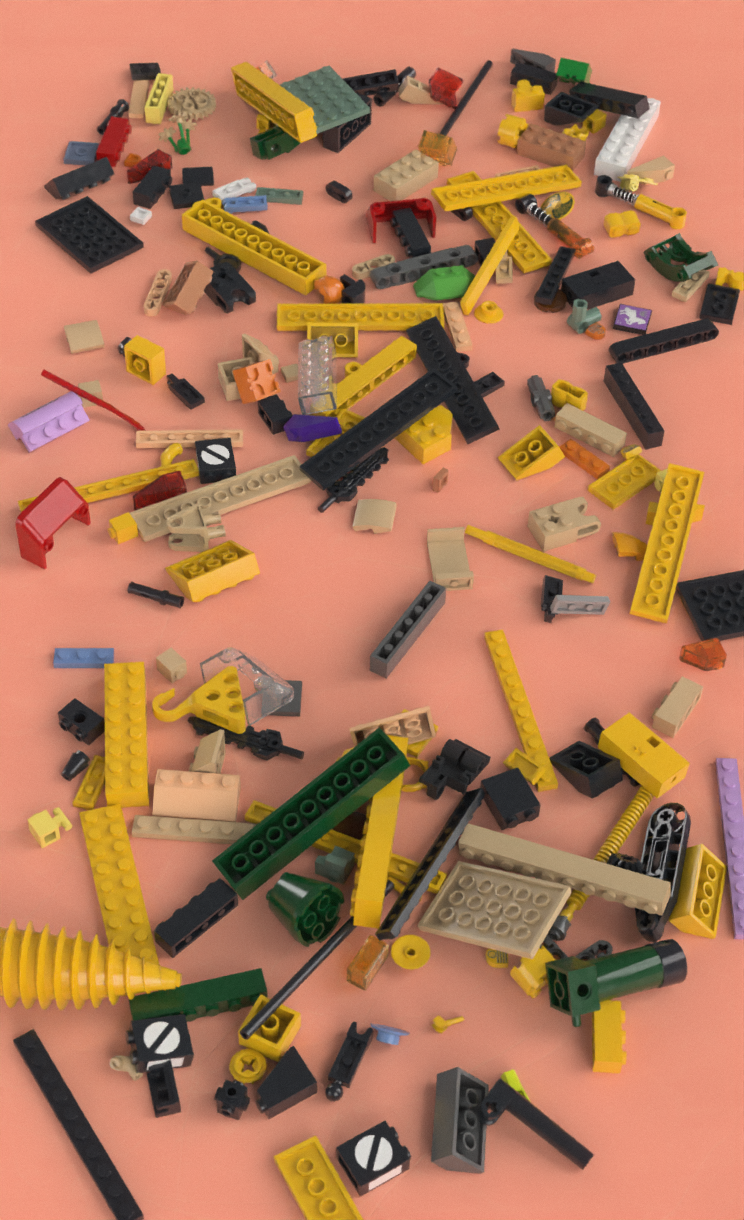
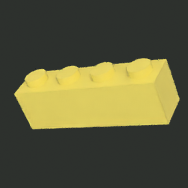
(158, 98)

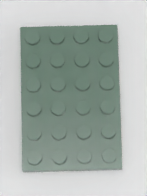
(328, 97)

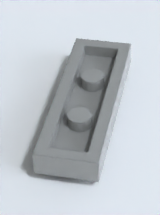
(580, 604)

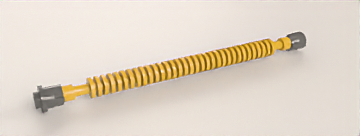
(610, 846)

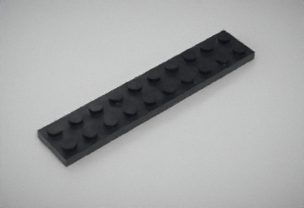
(466, 404)
(378, 429)

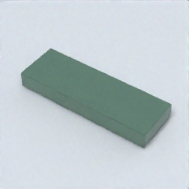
(281, 195)

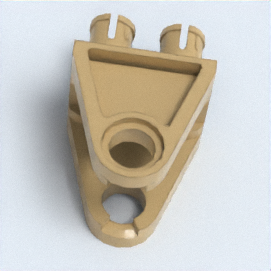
(194, 529)

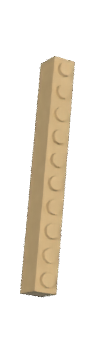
(565, 868)

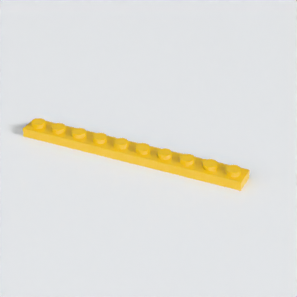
(126, 483)
(519, 706)
(399, 868)

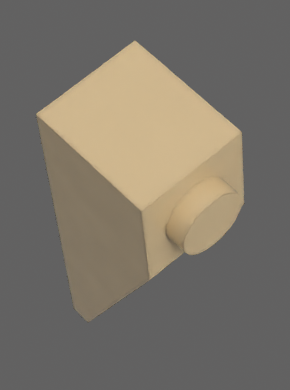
(415, 92)
(657, 169)

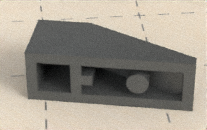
(533, 59)

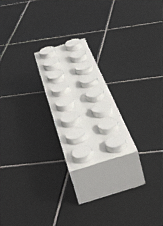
(626, 142)

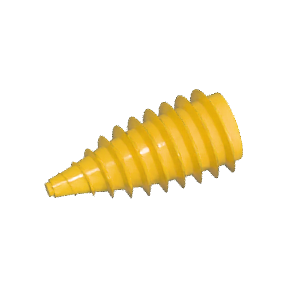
(72, 969)

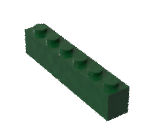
(202, 997)

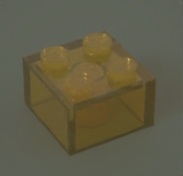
(438, 147)

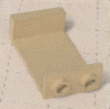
(449, 558)

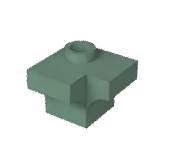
(335, 865)

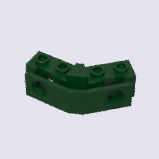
(272, 143)

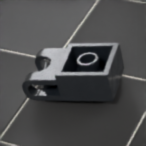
(229, 287)

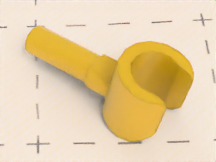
(441, 1025)

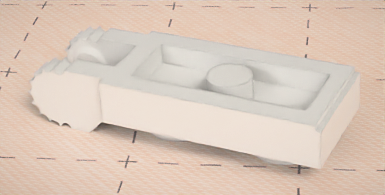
(234, 189)

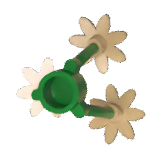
(183, 145)

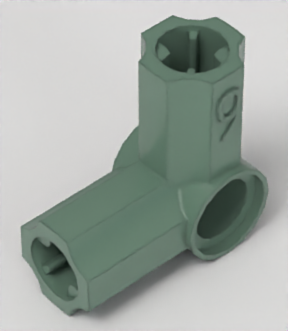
(581, 317)

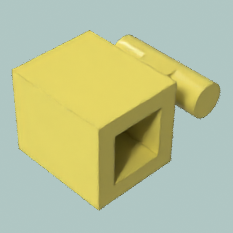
(45, 828)

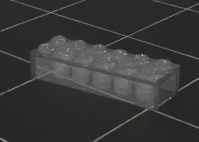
(317, 375)

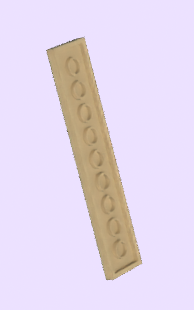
(223, 495)

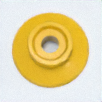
(488, 312)
(410, 945)

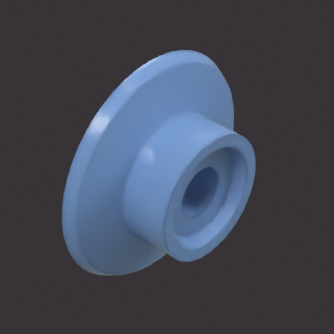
(389, 1034)

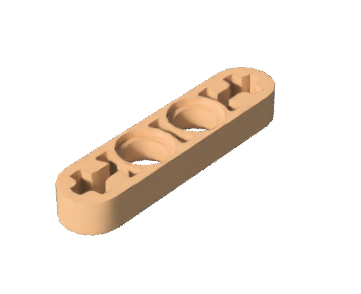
(157, 292)

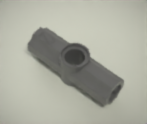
(541, 398)

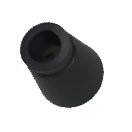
(75, 765)

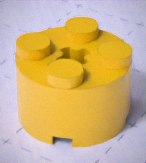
(511, 130)
(532, 972)

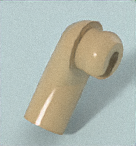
(123, 1063)

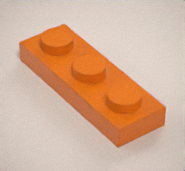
(584, 459)

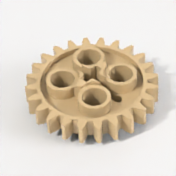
(193, 102)

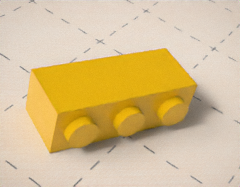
(608, 1038)

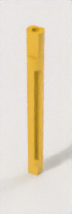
(531, 554)

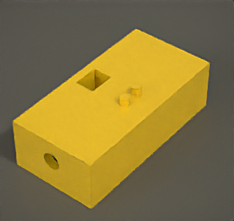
(643, 755)

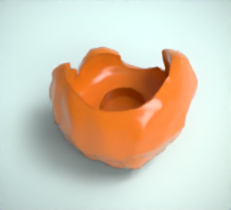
(330, 288)

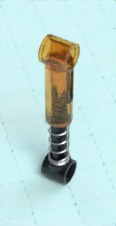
(556, 227)

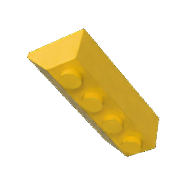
(699, 893)

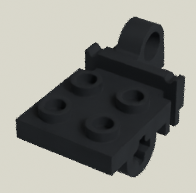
(454, 768)

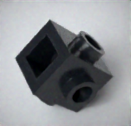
(232, 1099)

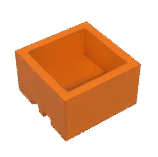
(256, 381)

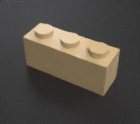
(676, 706)

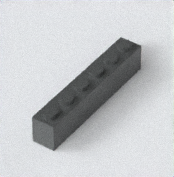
(407, 629)

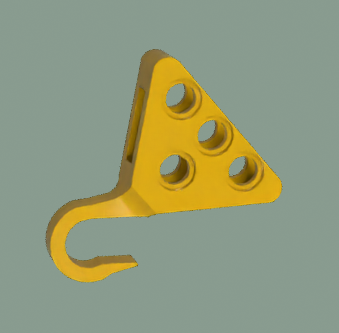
(209, 702)

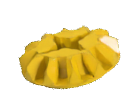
(247, 1057)

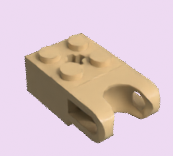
(562, 523)

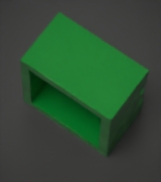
(573, 71)

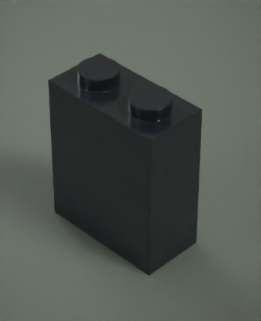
(510, 798)

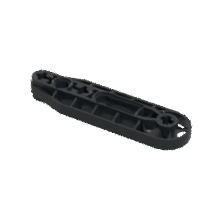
(663, 837)

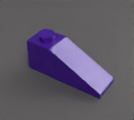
(308, 427)

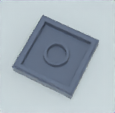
(80, 153)

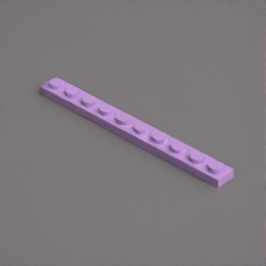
(733, 836)

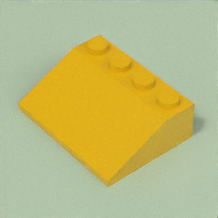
(213, 570)

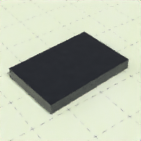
(719, 304)

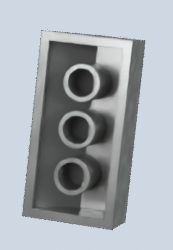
(457, 1132)

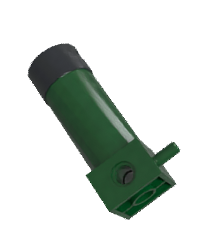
(581, 985)

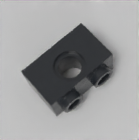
(81, 721)

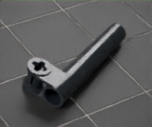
(504, 1097)

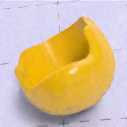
(574, 131)

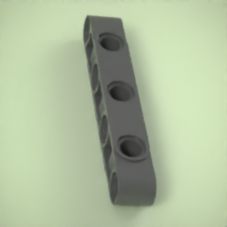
(414, 268)

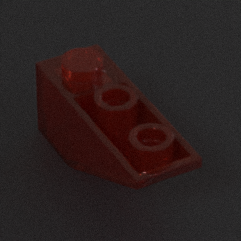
(157, 158)
(161, 489)

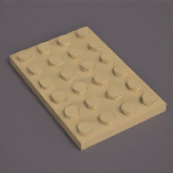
(495, 909)

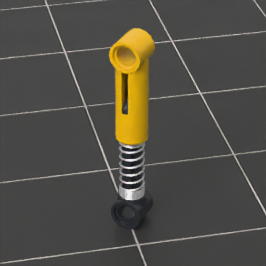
(674, 216)

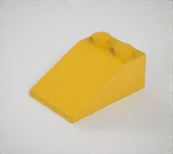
(531, 454)

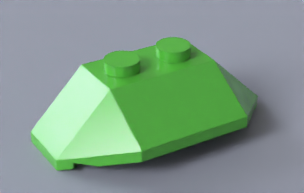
(444, 283)

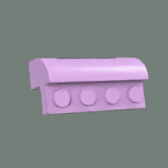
(49, 421)

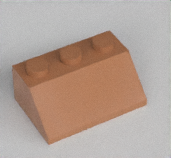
(188, 288)

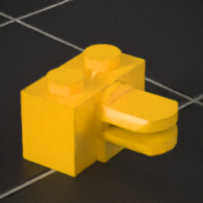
(527, 97)

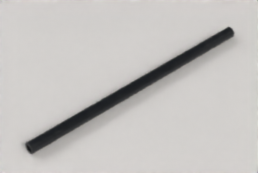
(466, 98)
(286, 991)

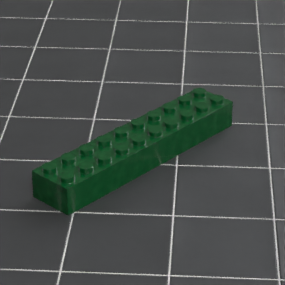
(311, 813)

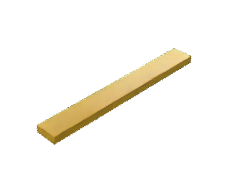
(489, 265)

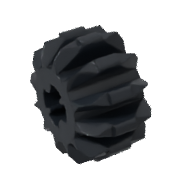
(625, 862)

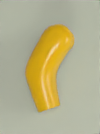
(169, 454)

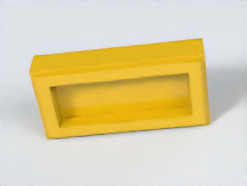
(529, 767)

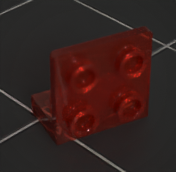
(444, 86)

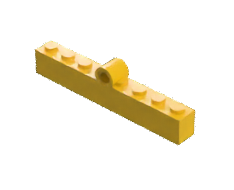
(365, 378)

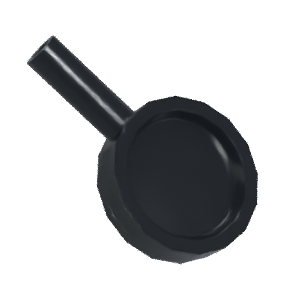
(232, 259)

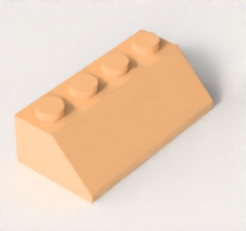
(196, 795)

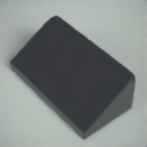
(198, 174)

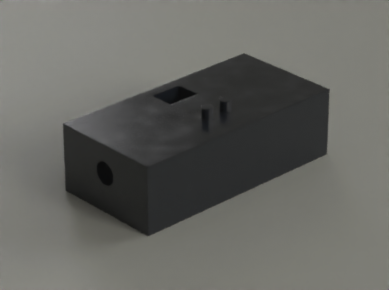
(599, 285)

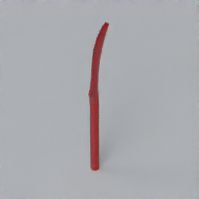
(90, 397)

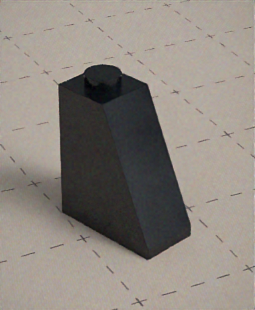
(286, 1085)

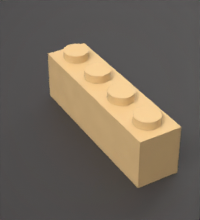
(590, 430)

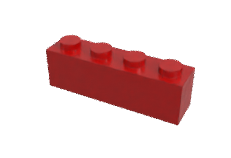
(114, 140)

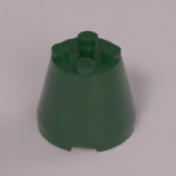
(306, 907)

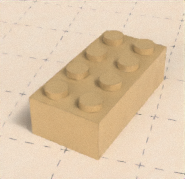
(405, 176)

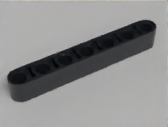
(663, 341)

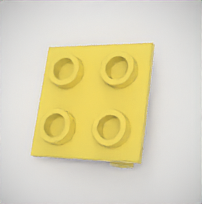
(631, 182)

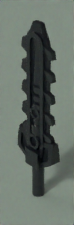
(347, 488)
(263, 743)

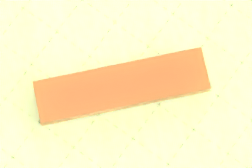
(138, 99)

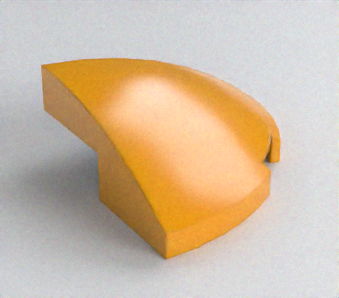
(629, 546)

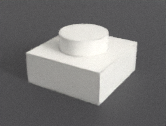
(140, 215)

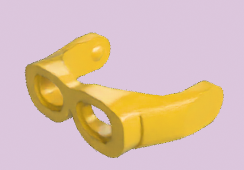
(424, 765)

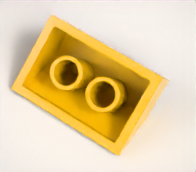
(343, 334)

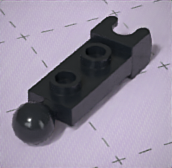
(348, 1061)

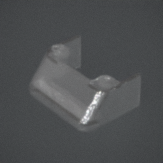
(270, 687)

